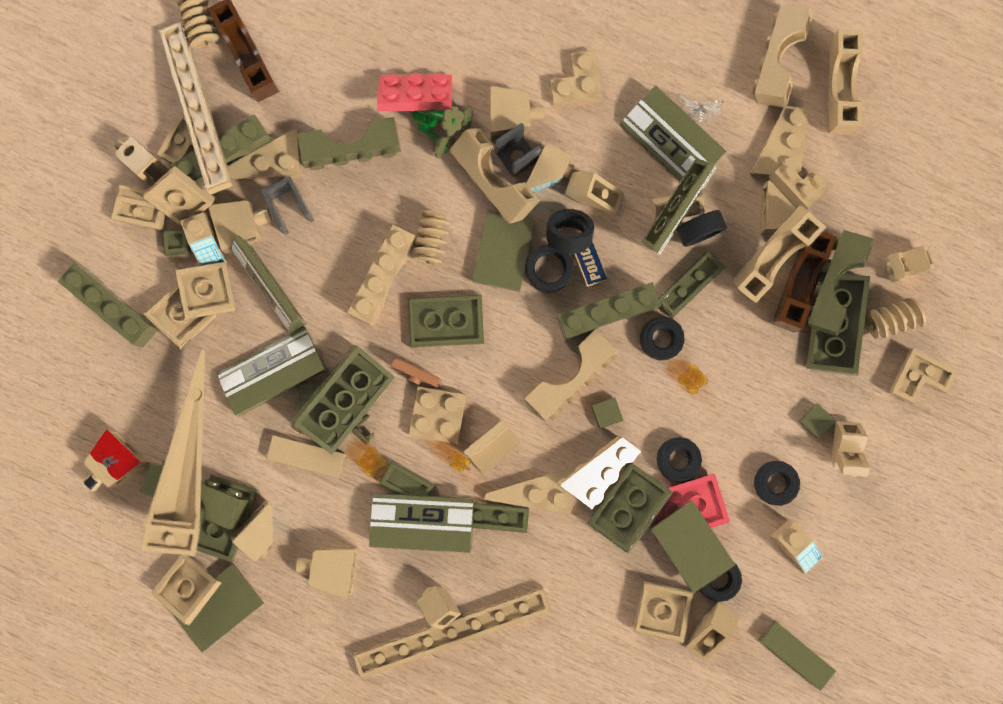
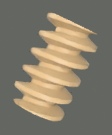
(197, 23)
(431, 237)
(894, 316)

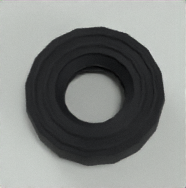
(675, 331)
(691, 450)
(792, 483)
(729, 590)

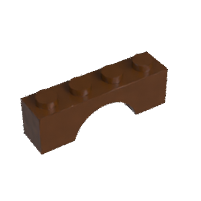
(243, 49)
(795, 299)

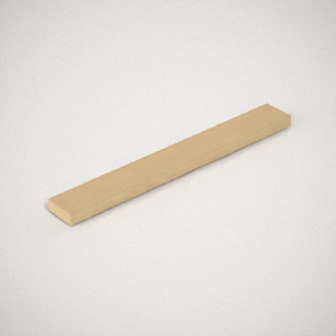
(195, 109)
(462, 629)

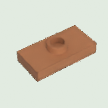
(416, 374)

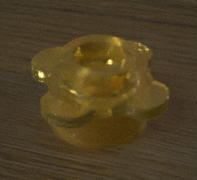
(700, 379)
(459, 462)
(371, 469)

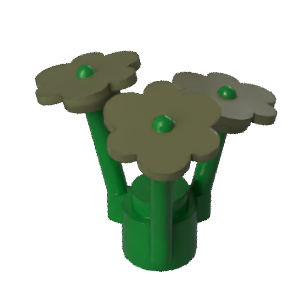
(452, 120)

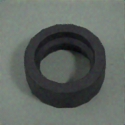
(701, 228)
(570, 243)
(543, 286)

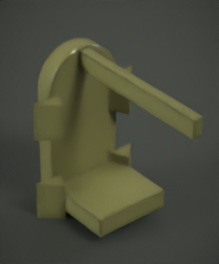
(365, 440)

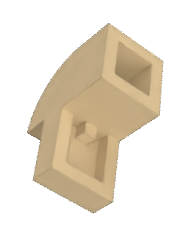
(909, 263)
(848, 449)

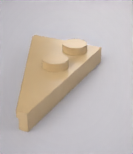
(274, 160)
(538, 493)

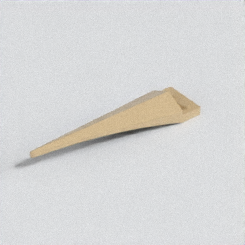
(175, 509)

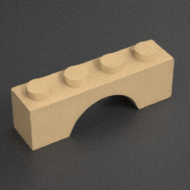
(790, 27)
(844, 59)
(474, 154)
(762, 268)
(376, 285)
(593, 353)

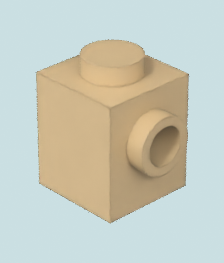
(438, 607)

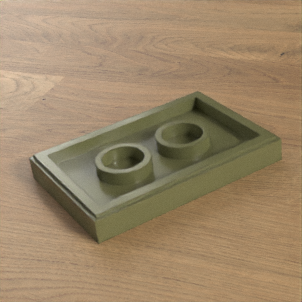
(503, 252)
(445, 321)
(629, 508)
(216, 539)
(692, 546)
(224, 610)

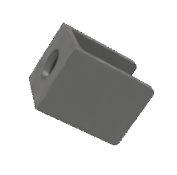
(513, 141)
(270, 194)

